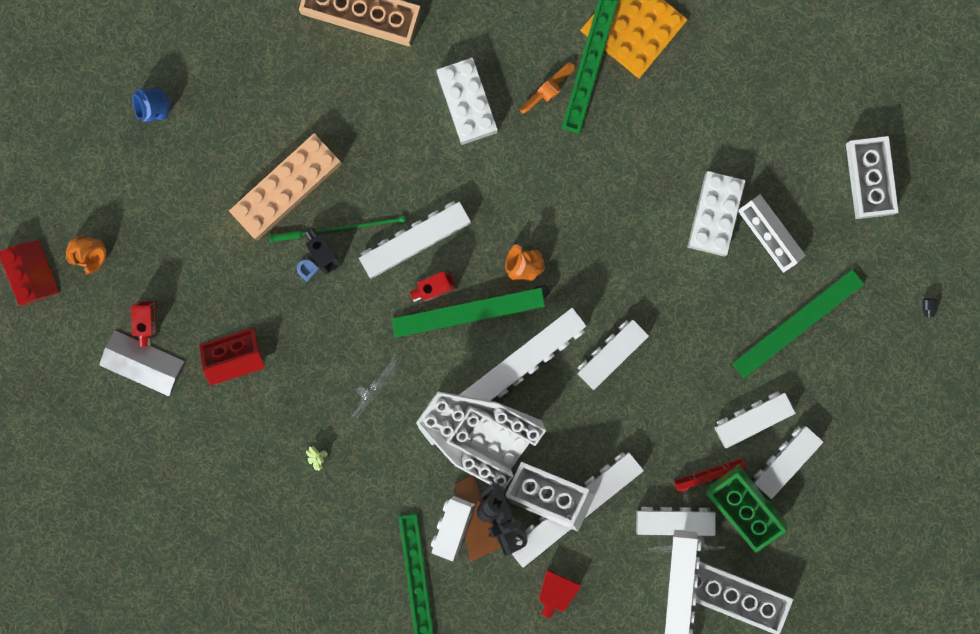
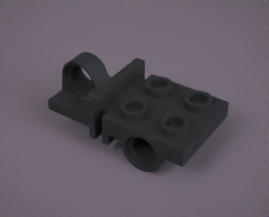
(500, 514)

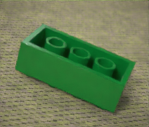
(747, 508)

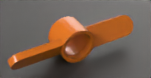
(549, 88)

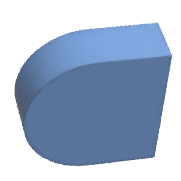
(307, 269)

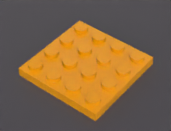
(640, 32)

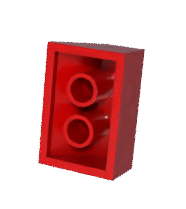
(28, 272)
(231, 356)

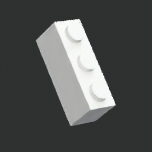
(452, 528)

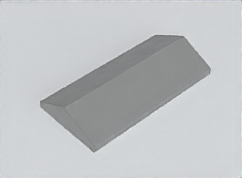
(141, 363)

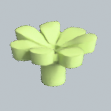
(316, 457)

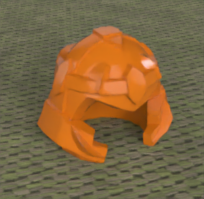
(86, 253)
(524, 264)

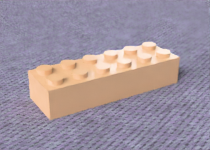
(380, 18)
(285, 187)

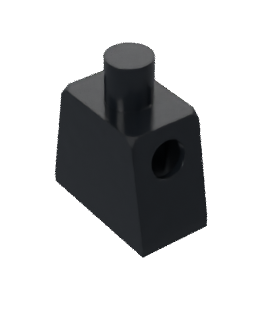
(324, 257)

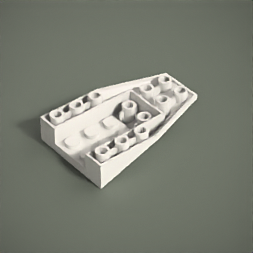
(479, 434)

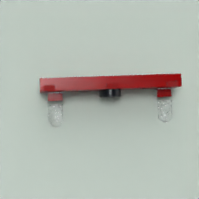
(708, 476)

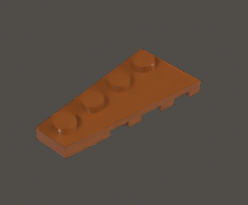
(477, 534)

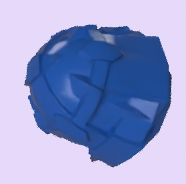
(151, 104)

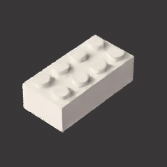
(467, 101)
(872, 177)
(716, 213)
(549, 496)

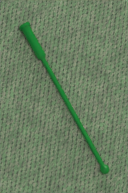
(298, 234)

